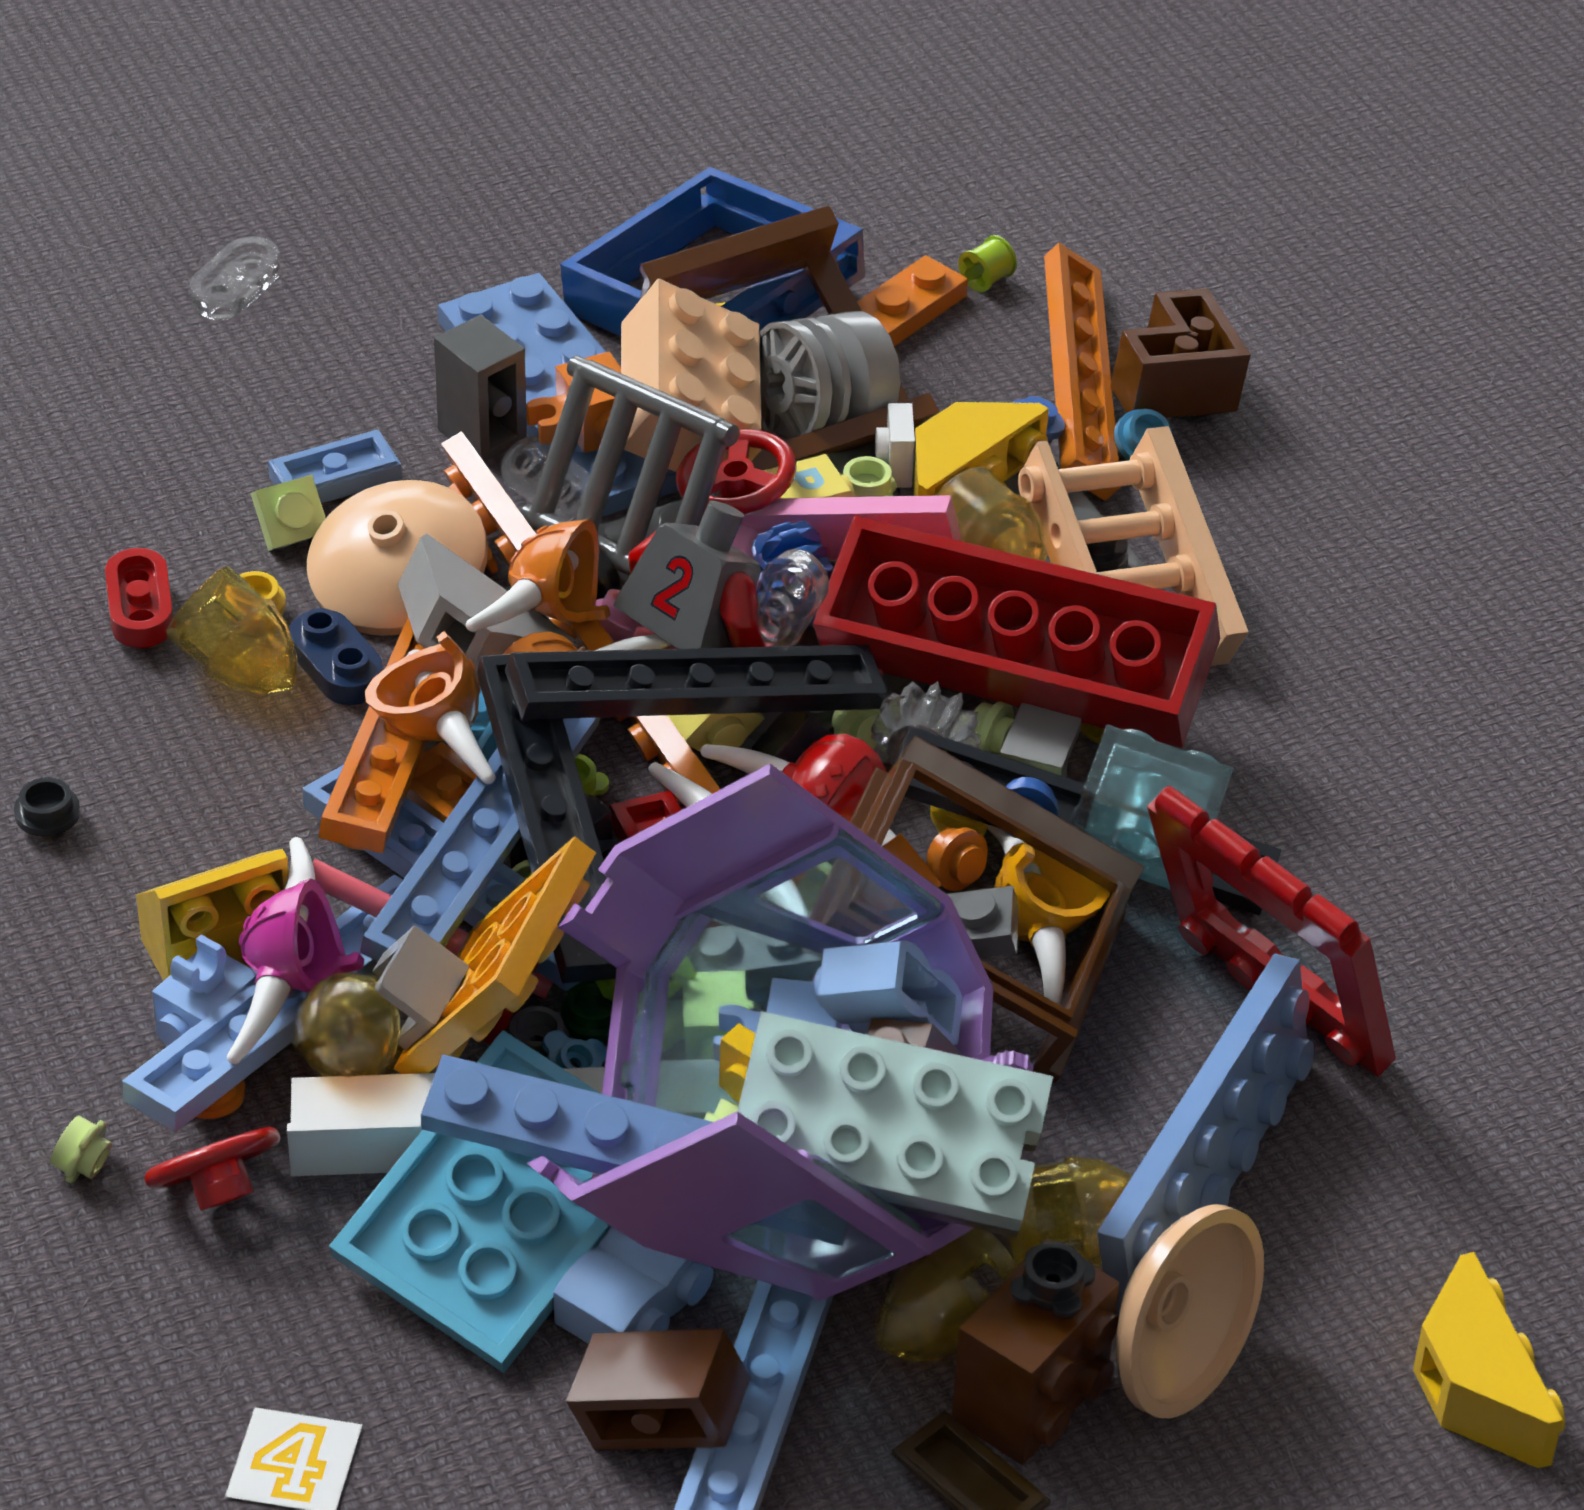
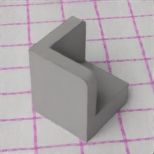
(1042, 738)
(418, 980)

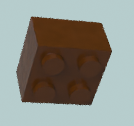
(1029, 1369)

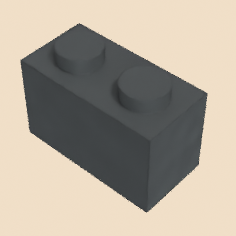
(481, 386)

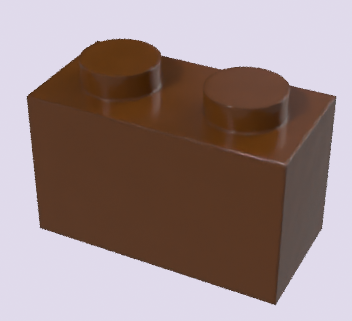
(658, 1389)

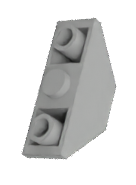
(447, 591)

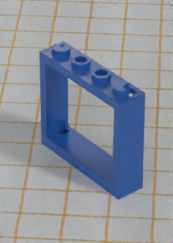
(599, 274)

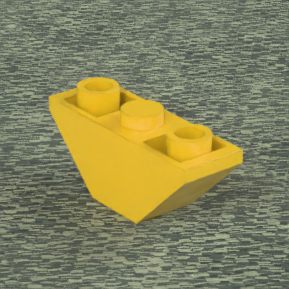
(975, 437)
(1484, 1372)

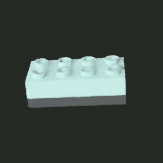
(901, 1119)

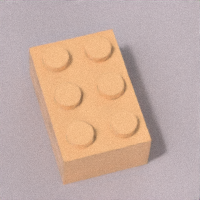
(695, 355)

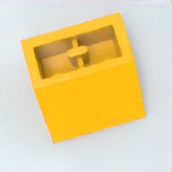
(209, 905)

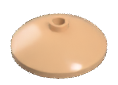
(359, 565)
(1189, 1310)

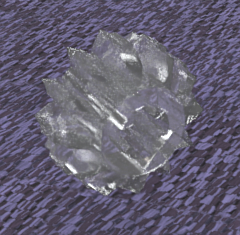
(924, 711)

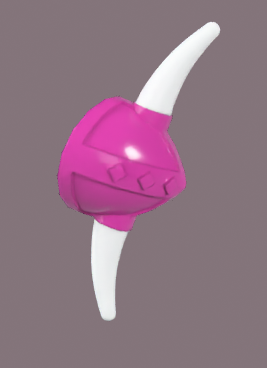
(289, 947)

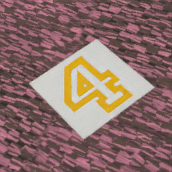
(293, 1460)

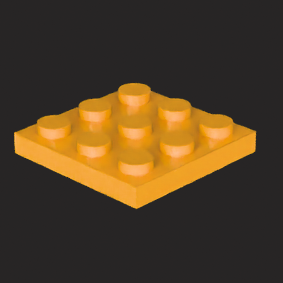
(502, 956)

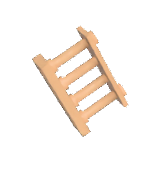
(1170, 518)

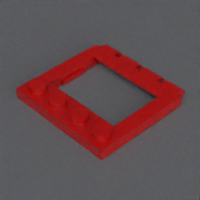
(1194, 846)

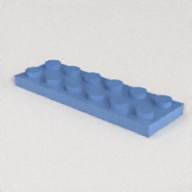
(551, 336)
(1217, 1120)

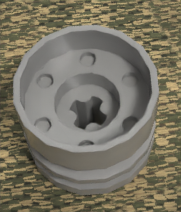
(824, 372)

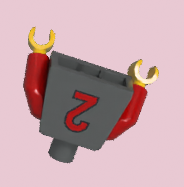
(695, 584)

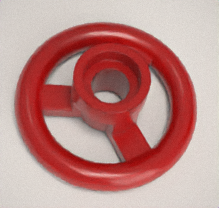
(737, 479)
(215, 1169)

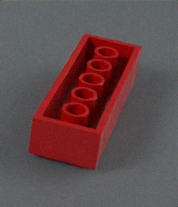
(1021, 629)

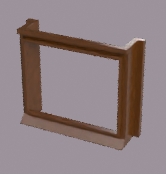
(766, 254)
(1045, 833)

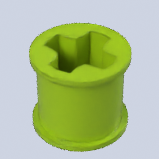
(988, 263)

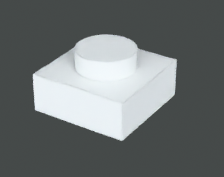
(897, 443)

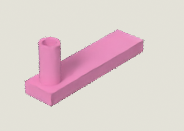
(834, 515)

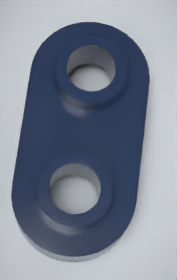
(334, 655)

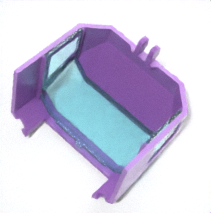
(705, 921)

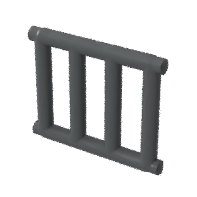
(629, 396)

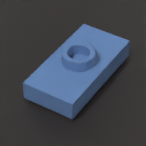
(341, 466)

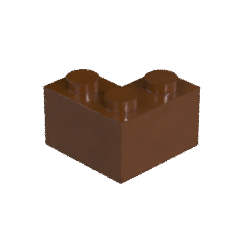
(1183, 360)

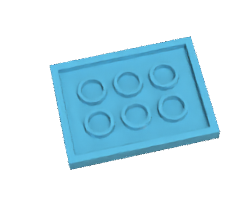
(473, 1230)

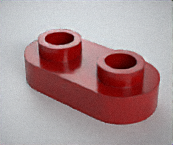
(138, 597)

